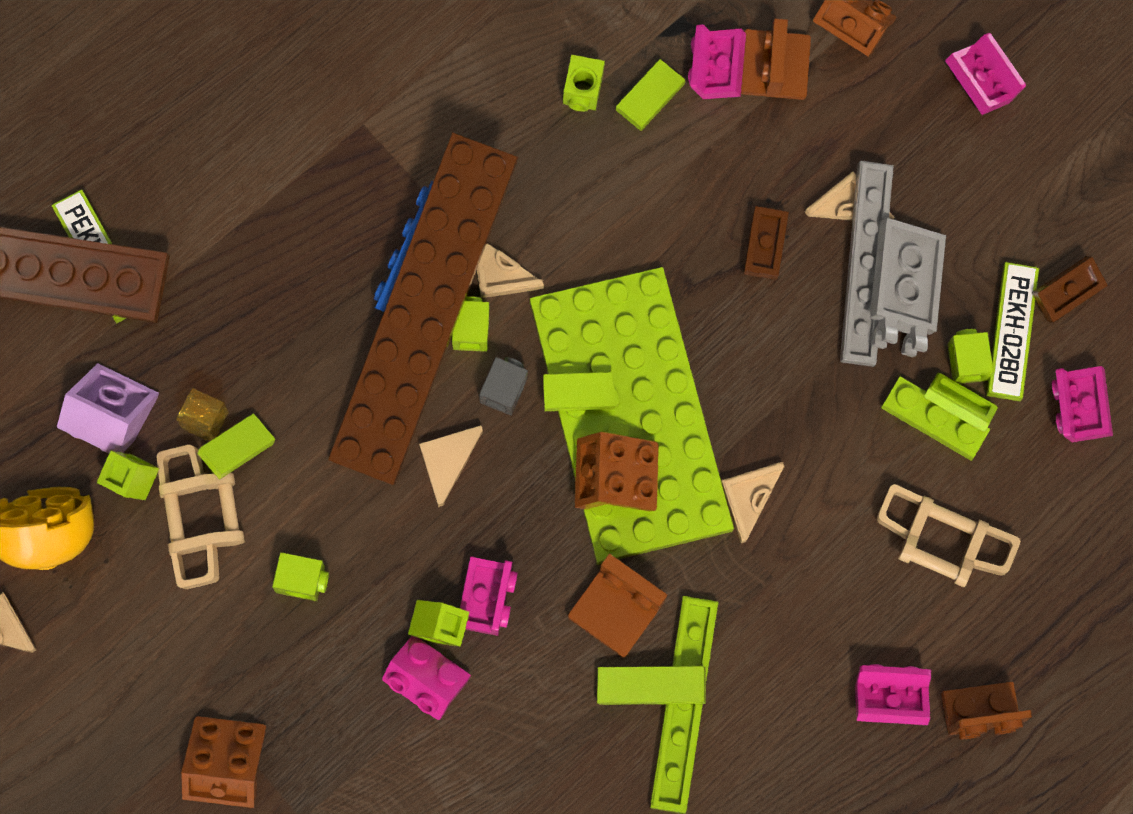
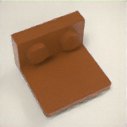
(616, 472)
(617, 606)
(983, 708)
(222, 762)

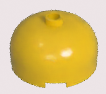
(46, 536)

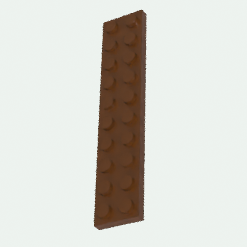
(423, 308)

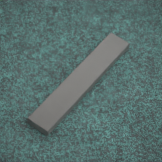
(870, 207)

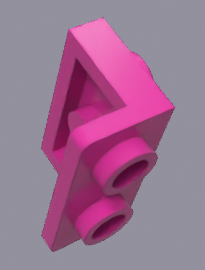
(717, 62)
(986, 74)
(1082, 404)
(486, 595)
(425, 677)
(893, 694)

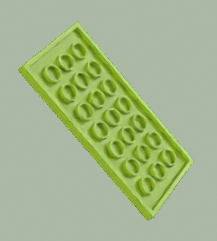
(634, 332)

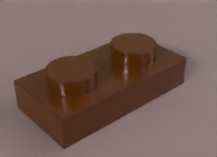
(766, 243)
(1069, 289)

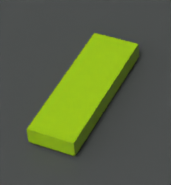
(651, 685)

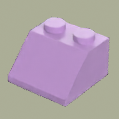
(106, 409)

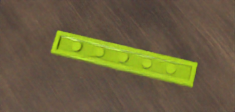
(683, 720)

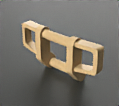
(976, 529)
(181, 546)

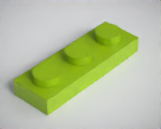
(909, 405)

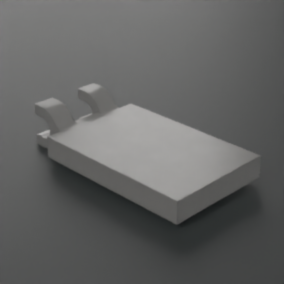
(906, 285)

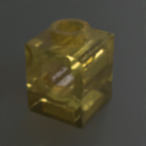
(202, 415)

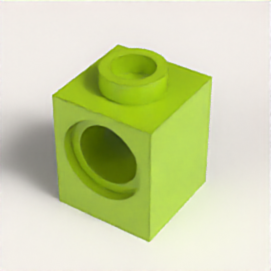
(585, 70)
(472, 326)
(970, 356)
(127, 475)
(300, 577)
(438, 623)

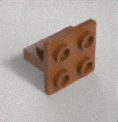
(856, 21)
(776, 62)

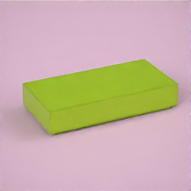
(650, 95)
(578, 391)
(961, 402)
(236, 446)

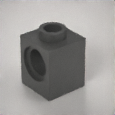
(504, 385)

